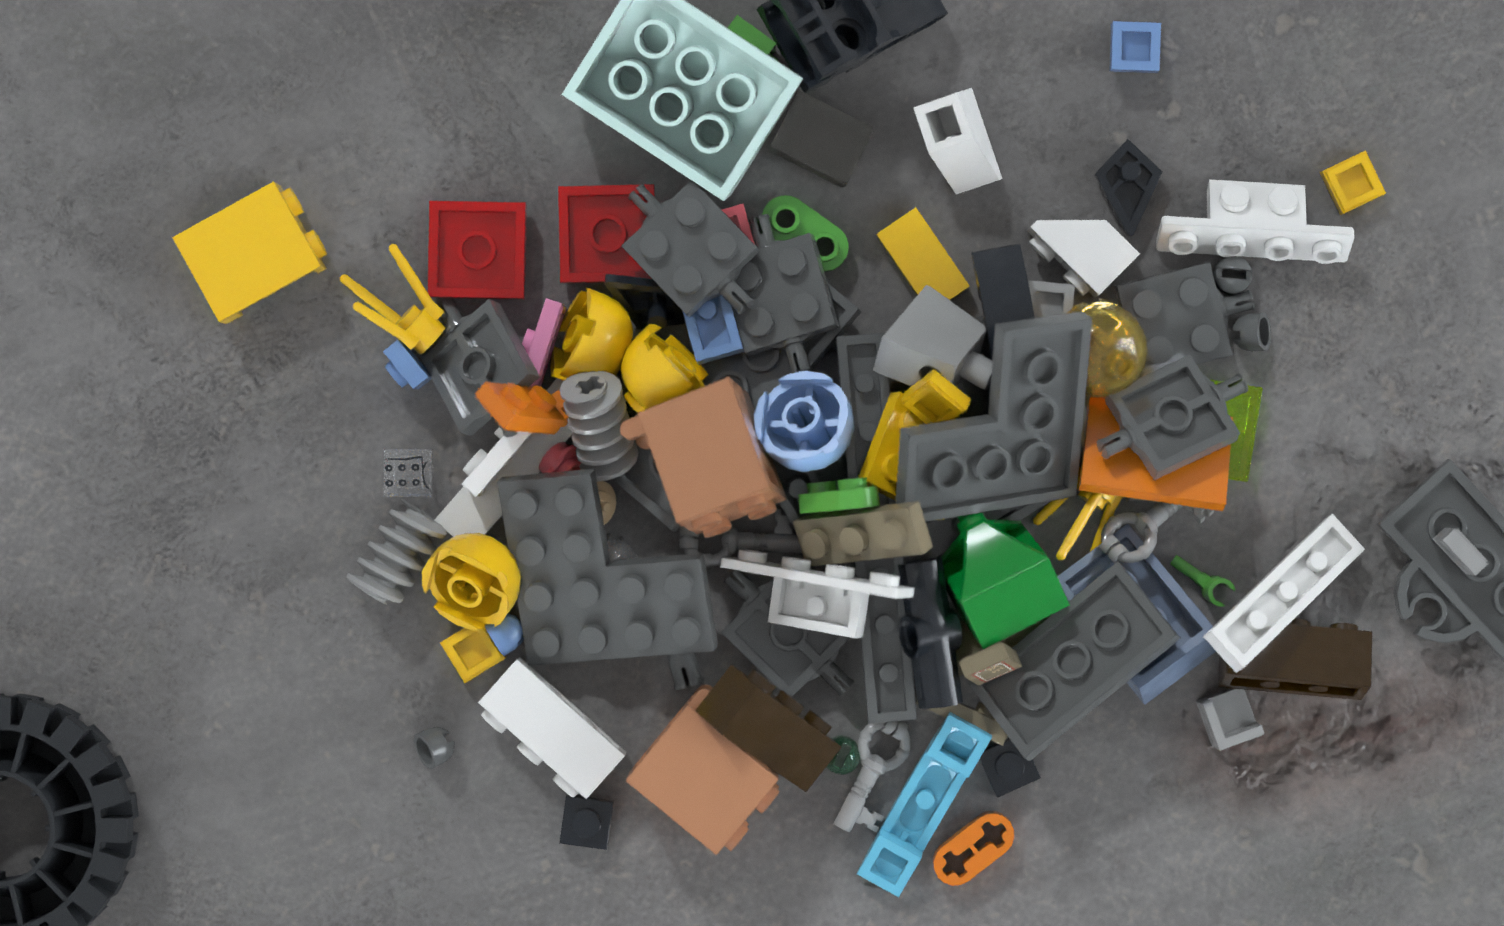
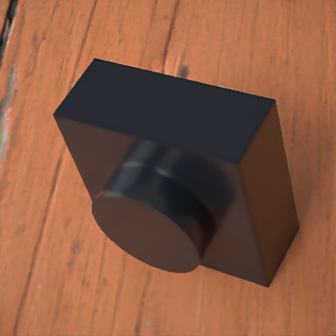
(1007, 768)
(586, 822)

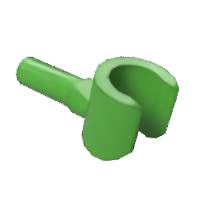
(1203, 580)

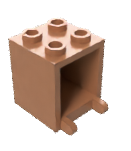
(709, 457)
(703, 778)

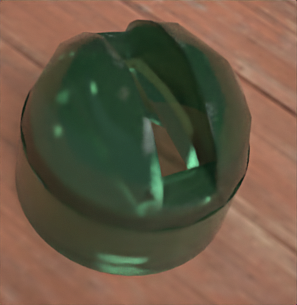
(852, 758)

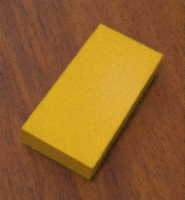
(921, 256)

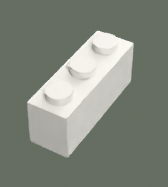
(551, 729)

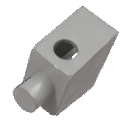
(937, 337)

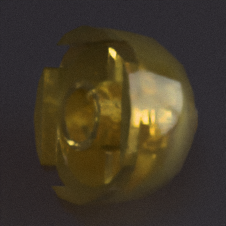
(1116, 348)

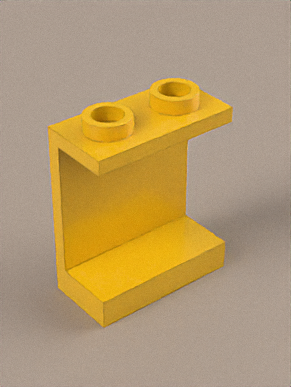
(250, 250)

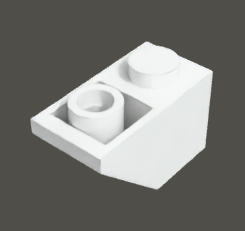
(958, 141)
(1086, 249)

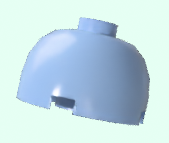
(804, 421)

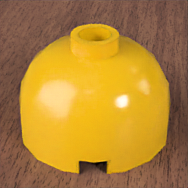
(594, 337)
(658, 370)
(472, 580)

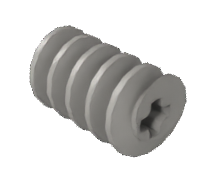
(595, 417)
(397, 554)

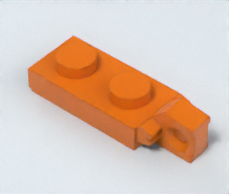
(523, 407)

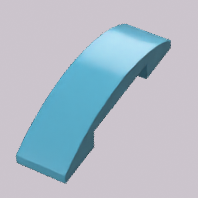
(923, 803)

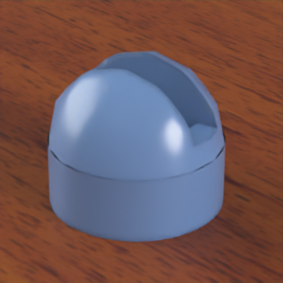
(506, 635)

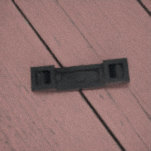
(1002, 287)

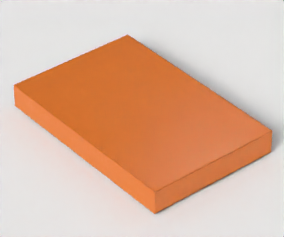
(1124, 475)

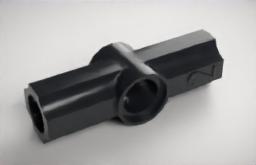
(930, 634)

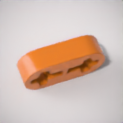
(980, 857)

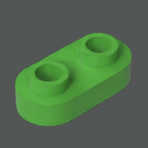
(806, 222)
(850, 495)

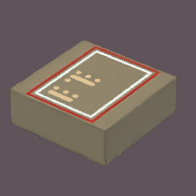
(990, 663)

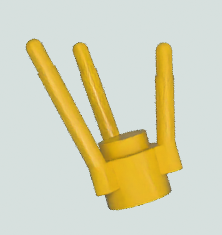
(416, 327)
(1093, 501)

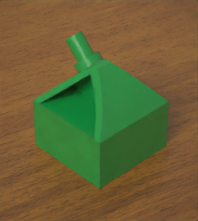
(999, 578)

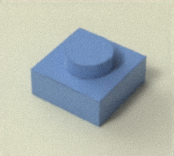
(1135, 47)
(405, 366)

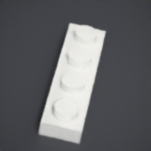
(1283, 593)

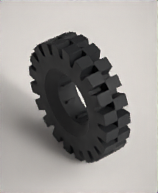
(85, 808)

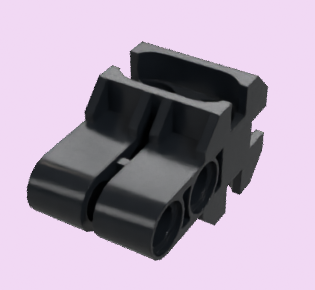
(840, 35)

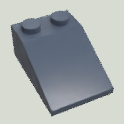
(1168, 599)

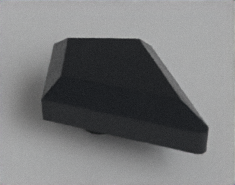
(1128, 184)
(644, 301)

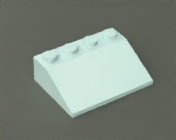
(683, 89)

